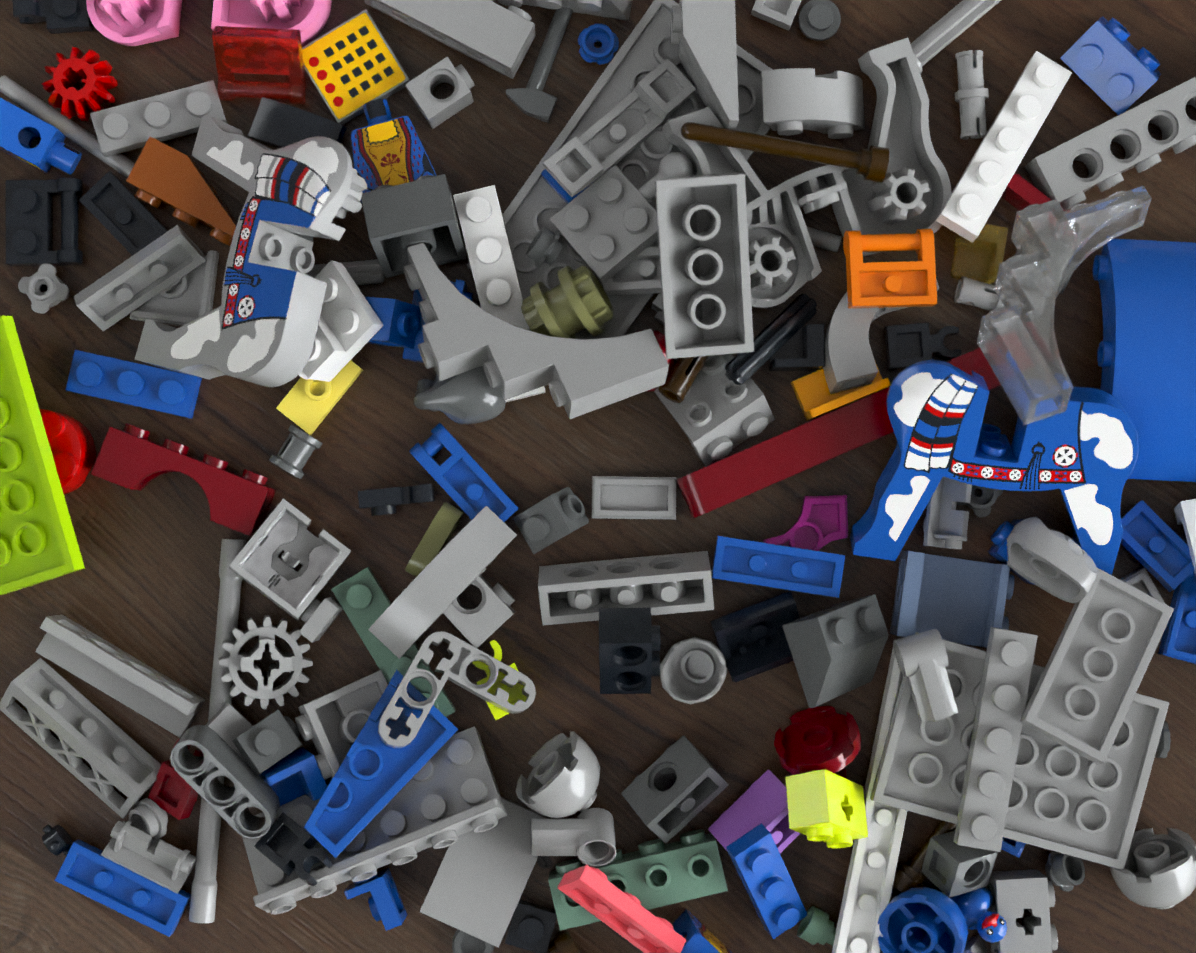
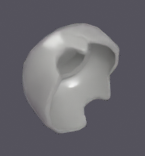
(693, 670)

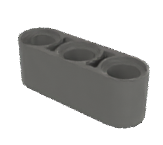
(228, 802)

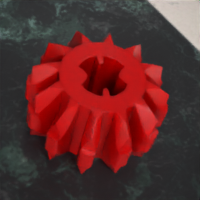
(68, 72)

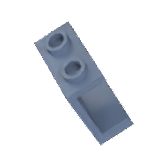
(950, 595)

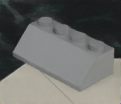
(704, 265)

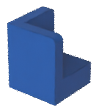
(295, 776)

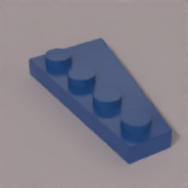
(375, 771)

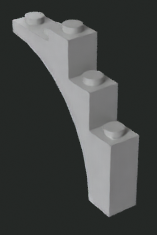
(578, 371)

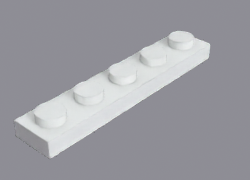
(1004, 147)
(491, 259)

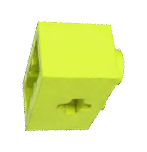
(826, 808)

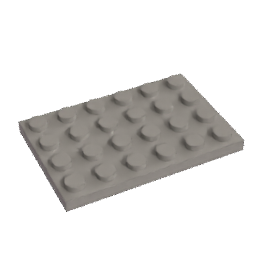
(1055, 793)

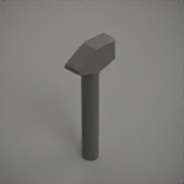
(532, 99)

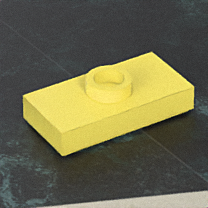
(313, 399)

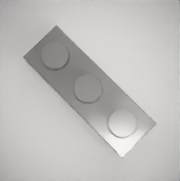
(158, 116)
(139, 278)

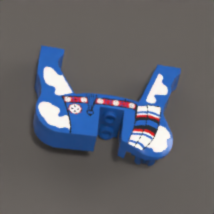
(941, 434)

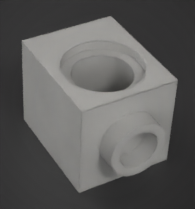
(439, 110)

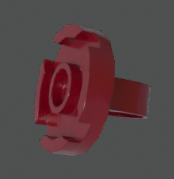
(818, 741)

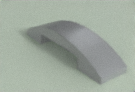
(621, 129)
(442, 581)

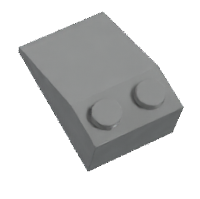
(709, 53)

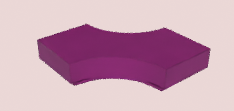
(819, 523)

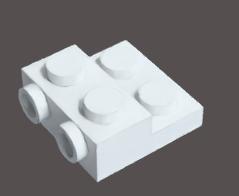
(343, 325)

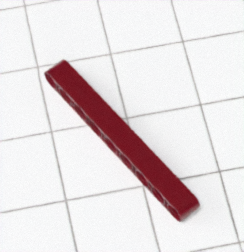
(802, 447)

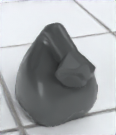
(462, 398)

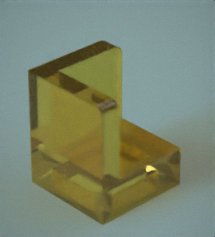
(982, 257)

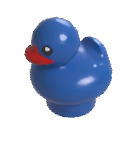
(975, 908)

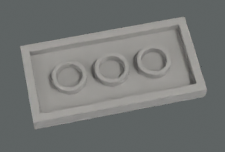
(1097, 667)

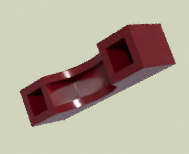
(135, 461)

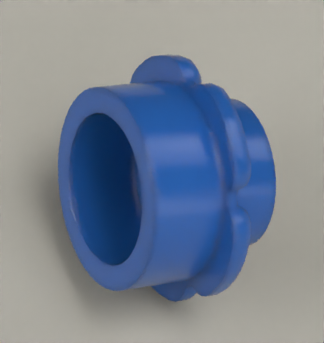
(600, 33)

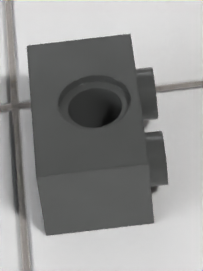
(674, 789)

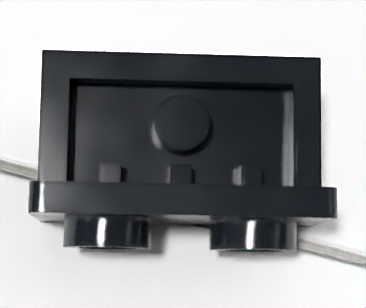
(755, 636)

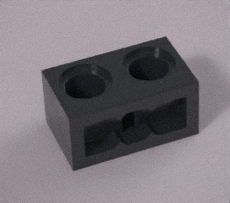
(627, 650)

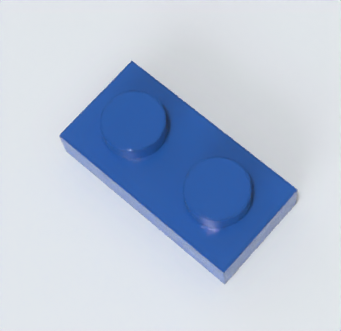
(1156, 546)

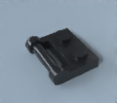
(31, 222)

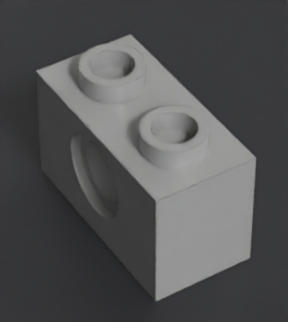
(484, 620)

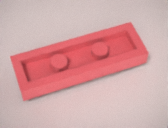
(620, 911)

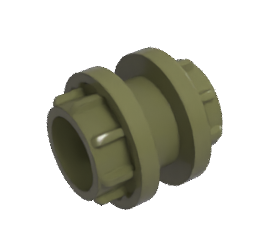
(568, 307)

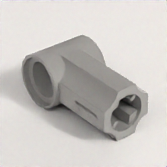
(923, 663)
(587, 836)

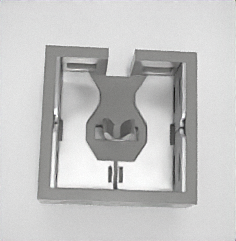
(276, 578)

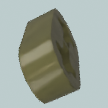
(435, 538)

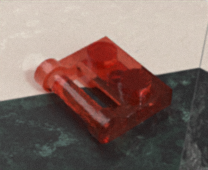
(259, 52)

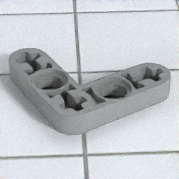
(454, 671)

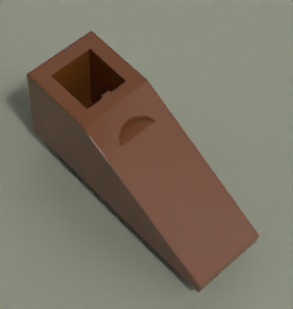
(177, 181)

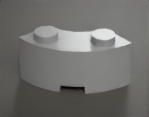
(805, 101)

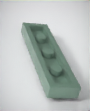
(363, 604)

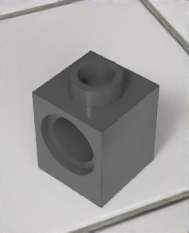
(957, 867)

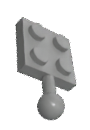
(613, 219)

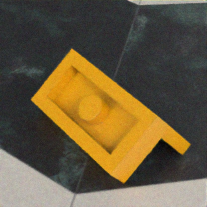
(816, 398)

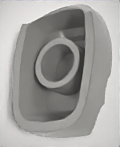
(1050, 560)

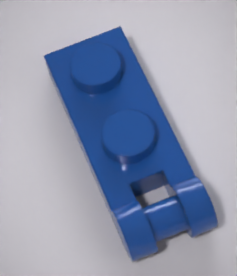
(462, 476)

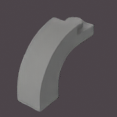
(847, 346)

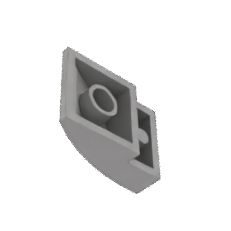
(484, 877)

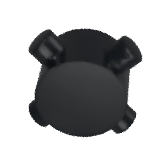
(56, 839)

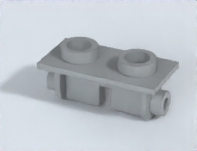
(943, 523)
(149, 857)

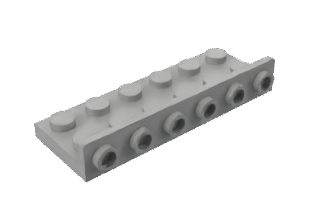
(439, 803)

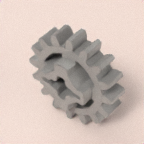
(245, 662)

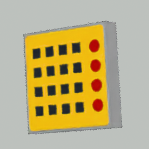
(353, 67)

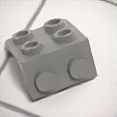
(718, 411)

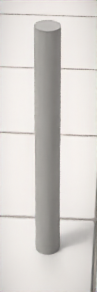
(65, 125)

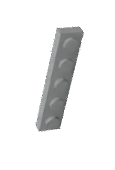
(995, 739)

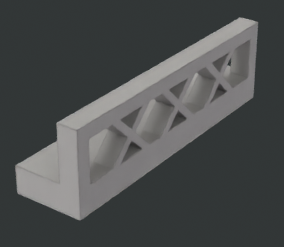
(119, 674)
(82, 733)

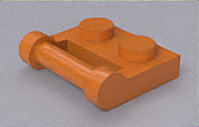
(890, 282)

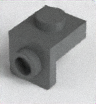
(551, 519)
(268, 742)

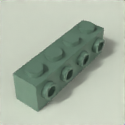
(654, 874)

